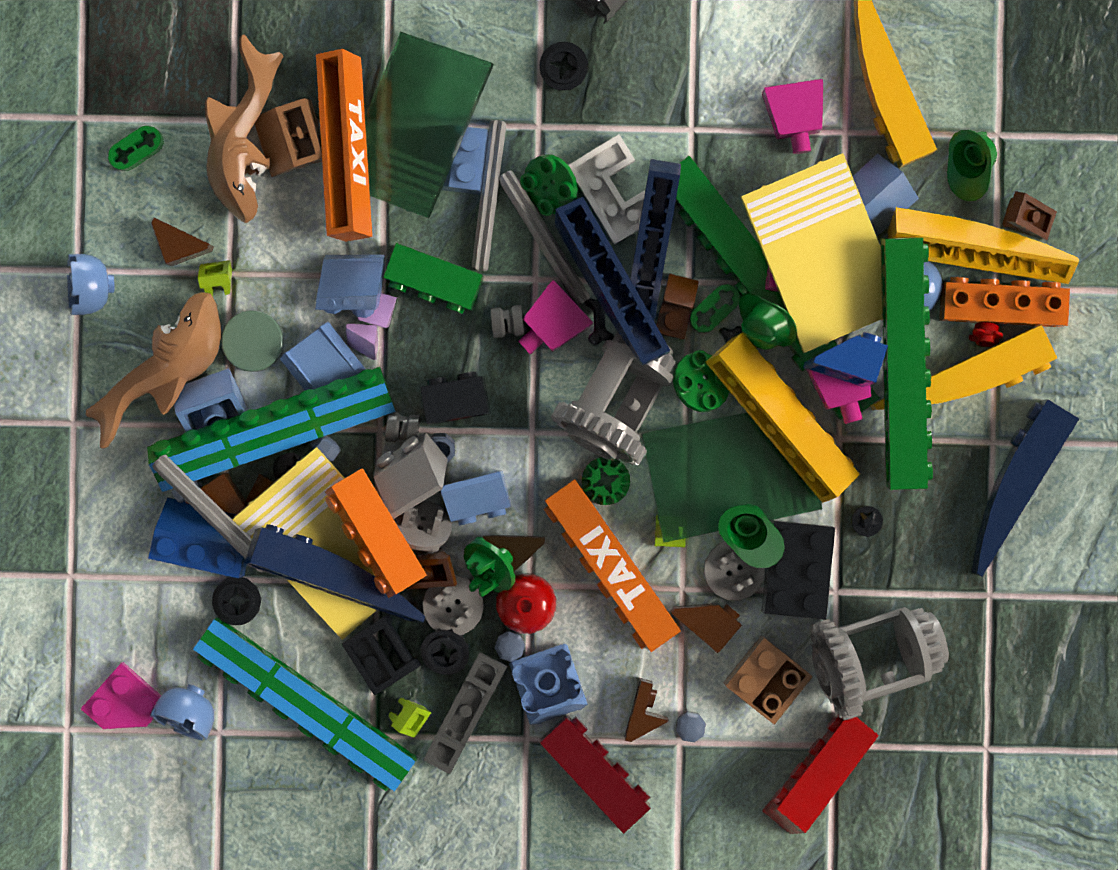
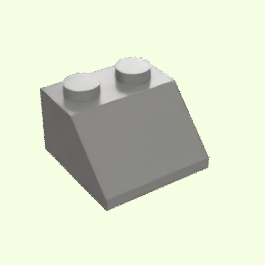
(410, 474)

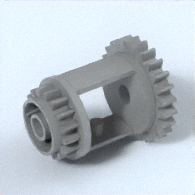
(616, 435)
(839, 668)

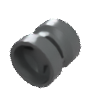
(514, 320)
(409, 427)

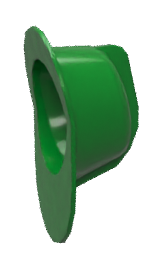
(970, 164)
(766, 323)
(751, 535)

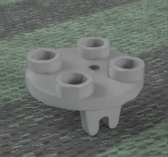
(434, 529)
(740, 584)
(463, 615)

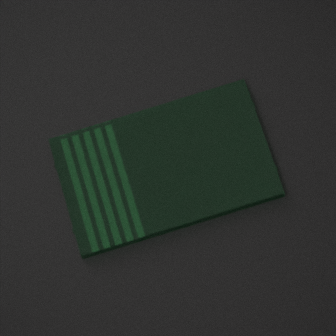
(420, 121)
(712, 467)

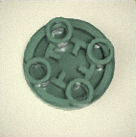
(252, 341)

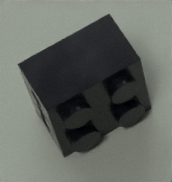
(455, 399)

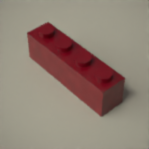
(595, 773)

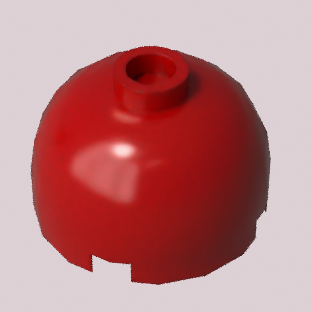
(527, 604)

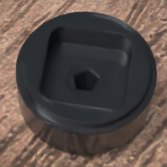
(284, 463)
(866, 521)

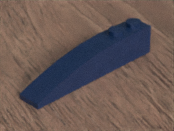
(654, 231)
(609, 280)
(1020, 476)
(322, 570)

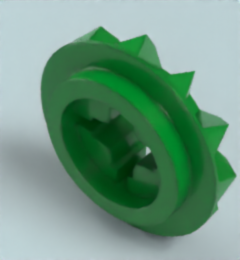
(599, 494)

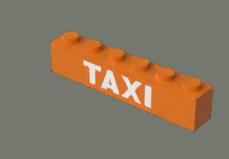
(343, 145)
(612, 565)

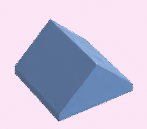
(882, 190)

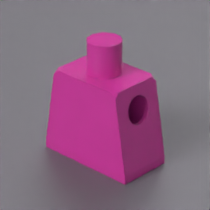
(795, 111)
(553, 320)
(840, 393)

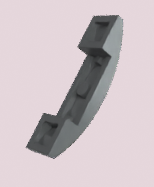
(464, 713)

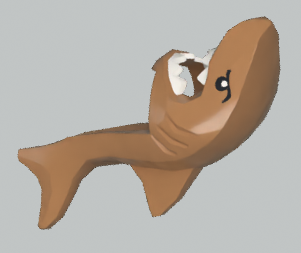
(230, 151)
(177, 358)

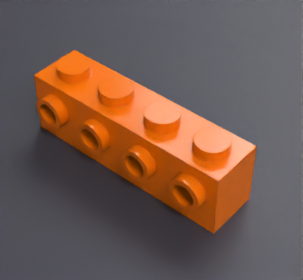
(1004, 303)
(375, 533)

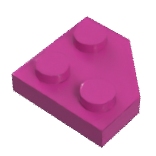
(122, 701)

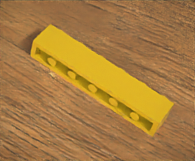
(783, 418)

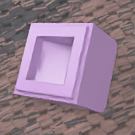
(383, 314)
(363, 339)

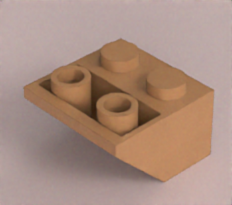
(290, 136)
(767, 679)

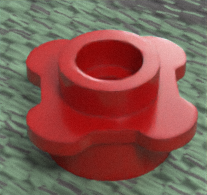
(985, 334)

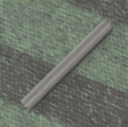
(488, 195)
(543, 237)
(203, 504)

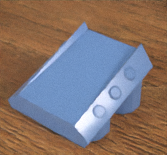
(351, 284)
(321, 359)
(548, 684)

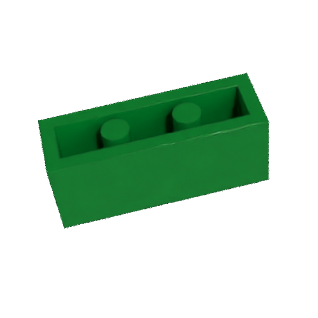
(433, 278)

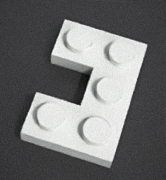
(593, 178)

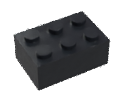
(802, 576)

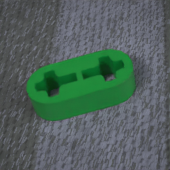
(131, 142)
(709, 303)

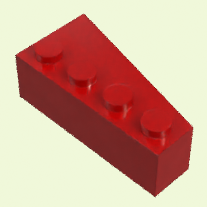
(820, 774)

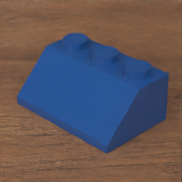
(852, 361)
(190, 541)

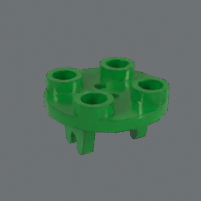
(541, 173)
(689, 374)
(488, 566)

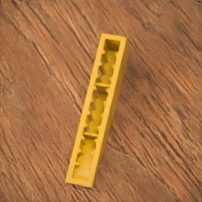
(889, 91)
(982, 246)
(991, 368)

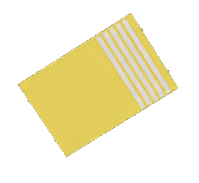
(819, 250)
(300, 507)

